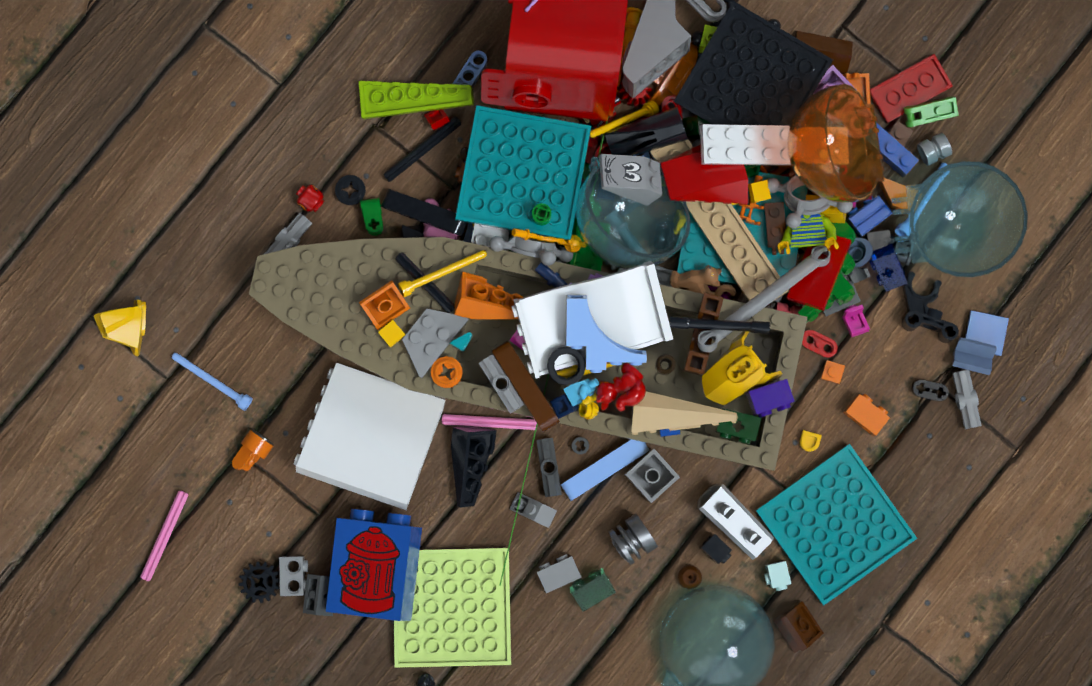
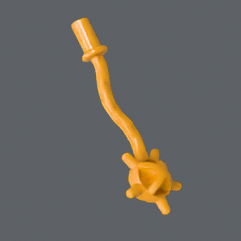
(570, 245)

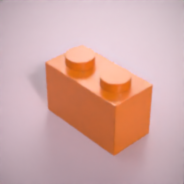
(867, 414)

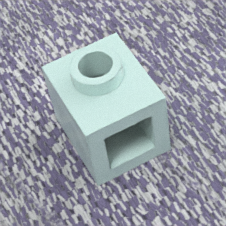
(777, 575)

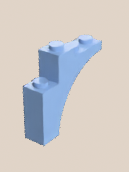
(599, 347)

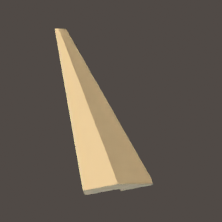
(665, 412)

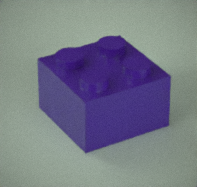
(770, 397)

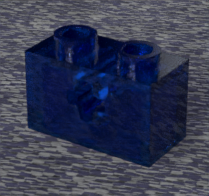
(887, 258)

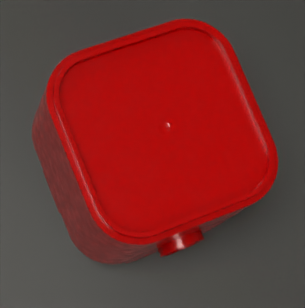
(560, 59)

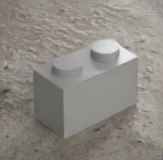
(558, 574)

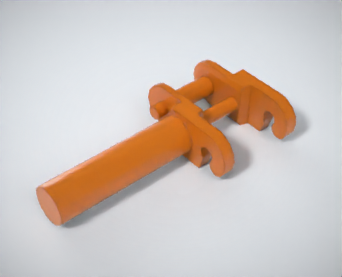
(751, 206)

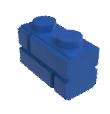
(868, 216)

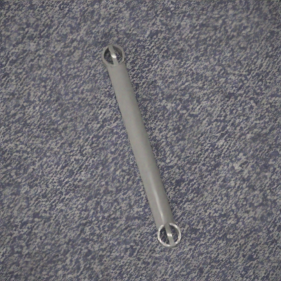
(767, 296)

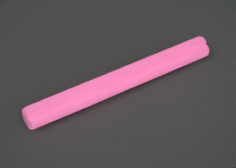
(494, 422)
(164, 535)

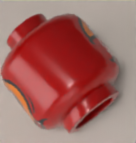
(309, 198)

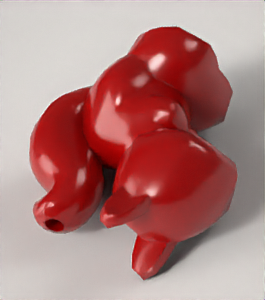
(628, 385)

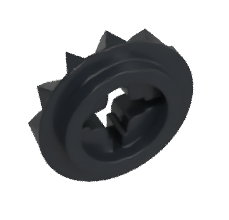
(344, 183)

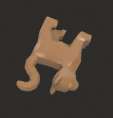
(699, 280)

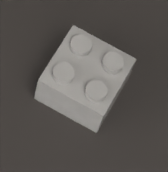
(652, 476)

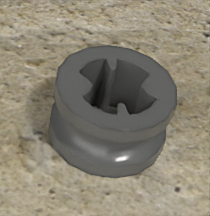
(586, 444)

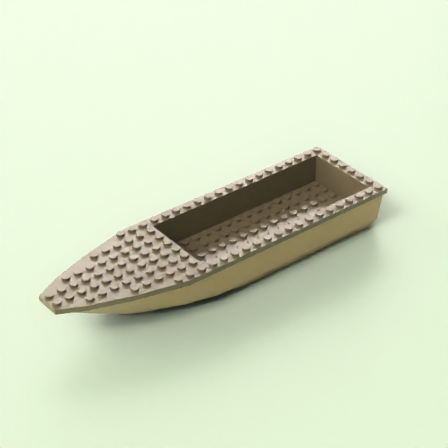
(320, 294)

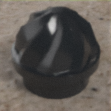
(425, 680)

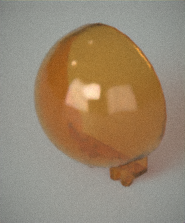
(836, 145)

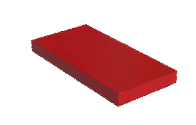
(910, 88)
(817, 286)

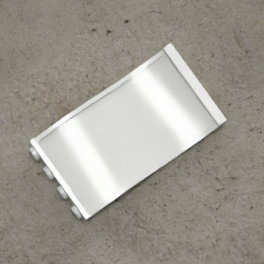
(623, 305)

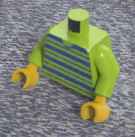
(813, 231)

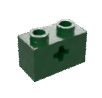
(748, 422)

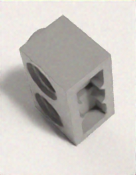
(287, 575)

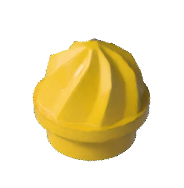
(588, 411)

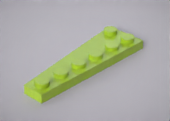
(398, 98)

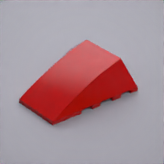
(691, 181)

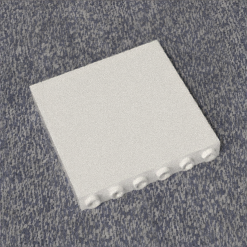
(369, 436)

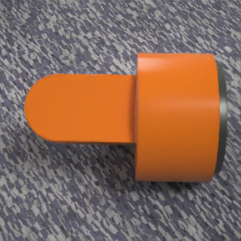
(253, 448)

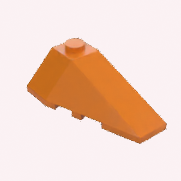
(482, 300)

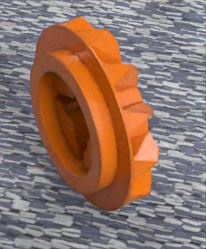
(450, 363)

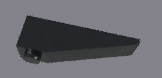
(469, 456)

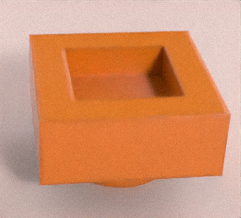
(832, 372)

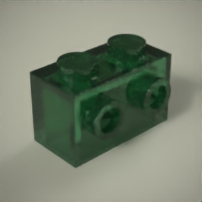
(592, 589)

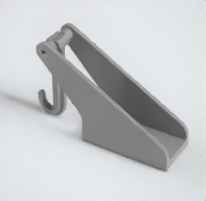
(660, 42)

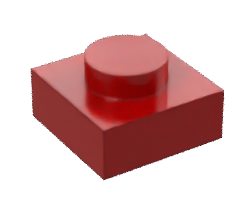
(437, 118)

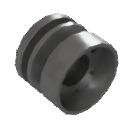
(632, 539)

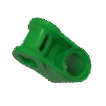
(372, 213)

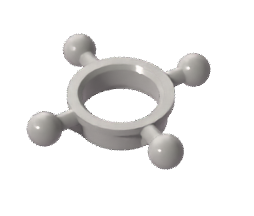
(800, 206)
(540, 249)

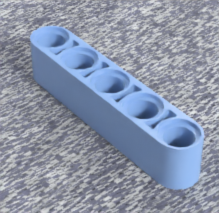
(604, 468)

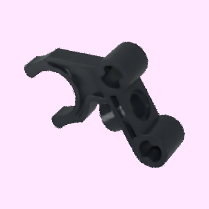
(925, 316)

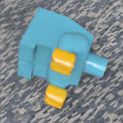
(582, 391)

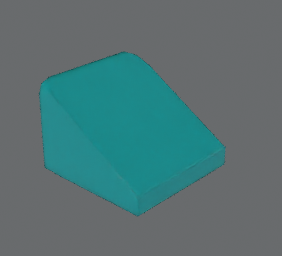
(462, 342)

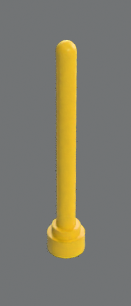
(648, 109)
(407, 287)

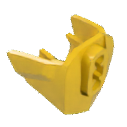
(124, 325)

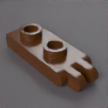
(775, 224)

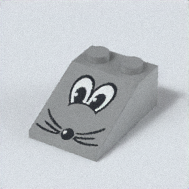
(631, 177)

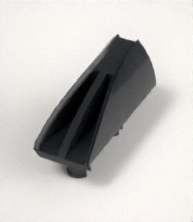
(647, 134)

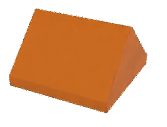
(384, 305)

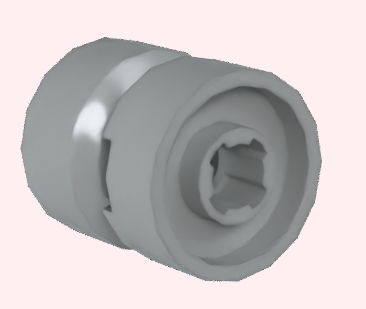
(936, 148)

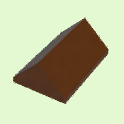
(834, 48)

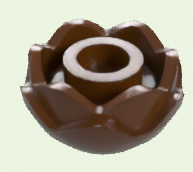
(688, 583)

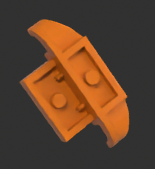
(674, 78)

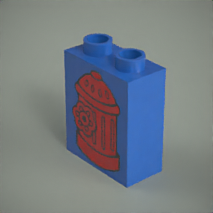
(374, 566)

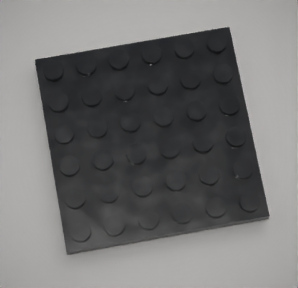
(752, 73)

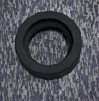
(569, 380)

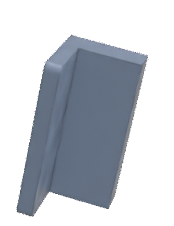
(973, 356)

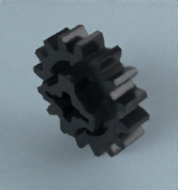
(270, 590)

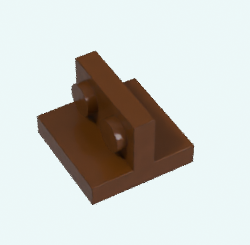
(798, 627)

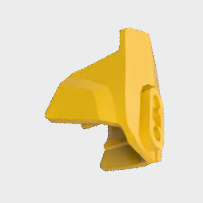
(734, 375)

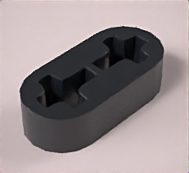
(931, 386)

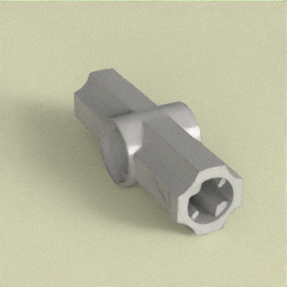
(290, 236)
(494, 372)
(966, 399)

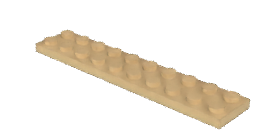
(728, 236)

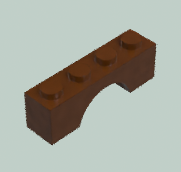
(696, 358)

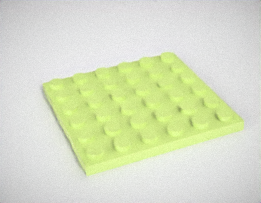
(457, 611)

